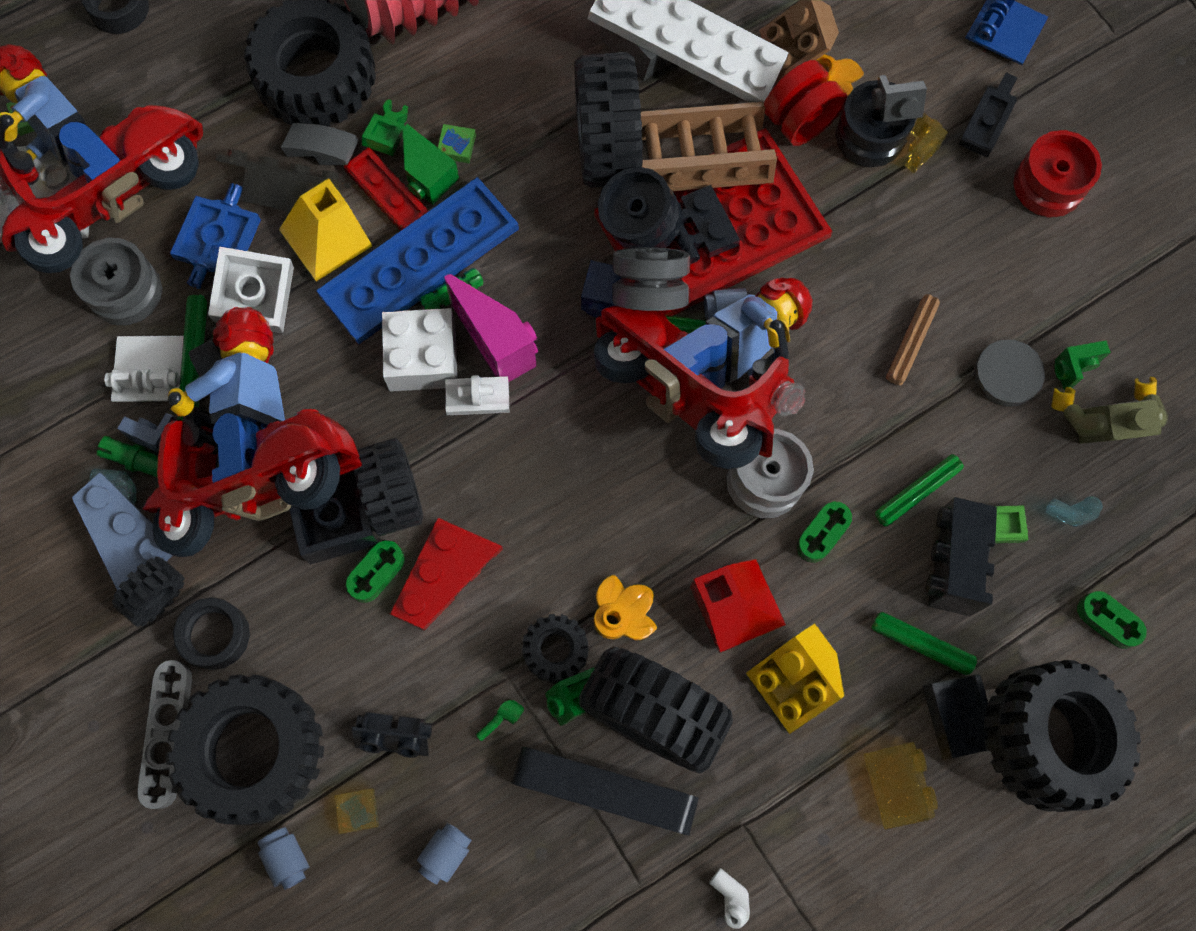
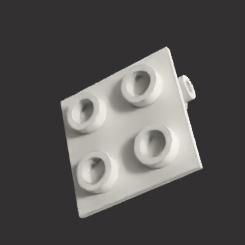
(145, 368)

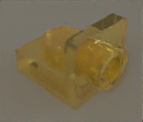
(928, 140)

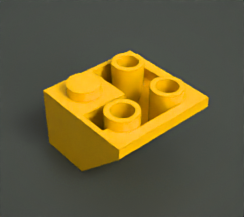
(324, 230)
(800, 678)

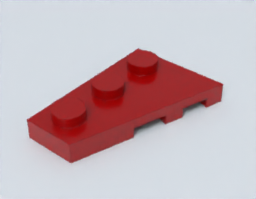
(441, 572)

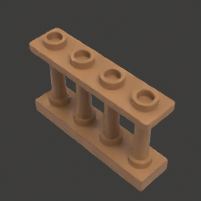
(718, 169)

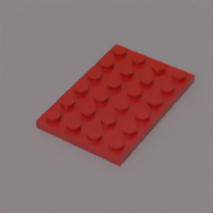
(769, 219)

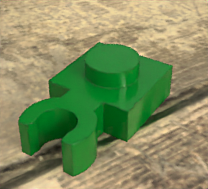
(387, 130)

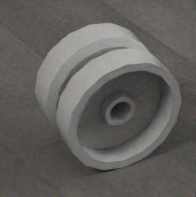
(774, 483)

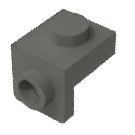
(899, 100)

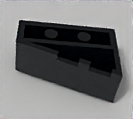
(962, 557)

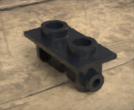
(375, 734)

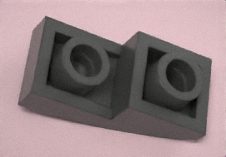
(325, 143)

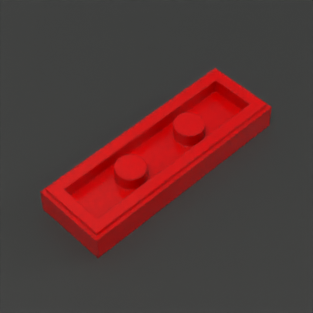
(385, 189)

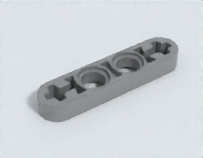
(158, 733)

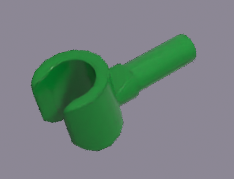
(509, 711)

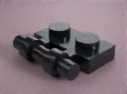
(709, 222)

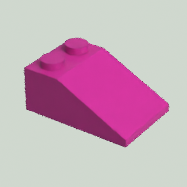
(495, 330)

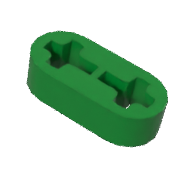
(830, 537)
(382, 576)
(1113, 614)

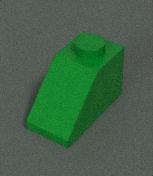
(426, 167)

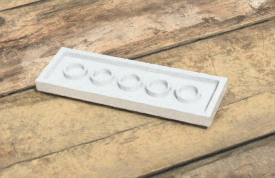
(696, 43)

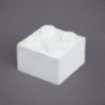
(252, 282)
(419, 349)

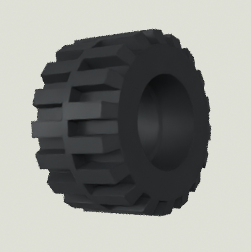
(388, 487)

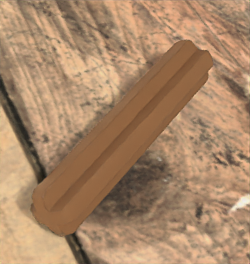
(913, 339)

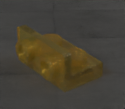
(901, 785)

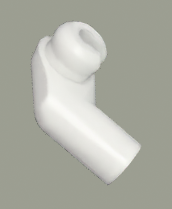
(735, 899)

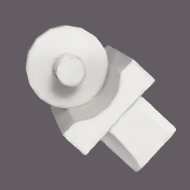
(477, 395)

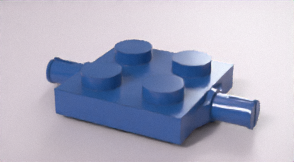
(212, 226)

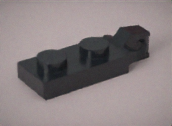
(990, 117)

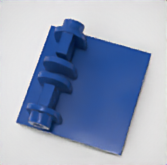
(1007, 28)

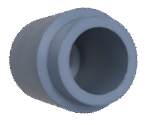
(721, 299)
(443, 854)
(283, 858)

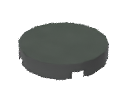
(1009, 372)

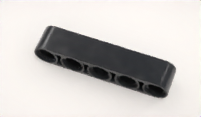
(605, 790)

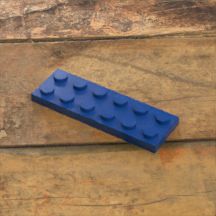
(418, 259)

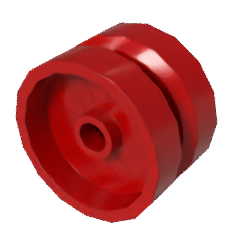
(805, 102)
(1057, 173)

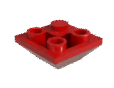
(736, 604)

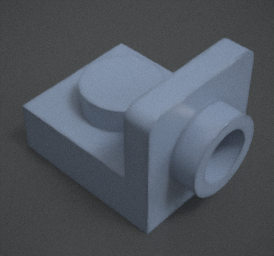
(144, 431)

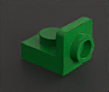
(1079, 359)
(564, 697)

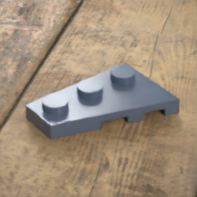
(117, 528)

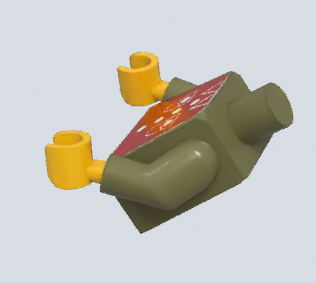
(1115, 420)

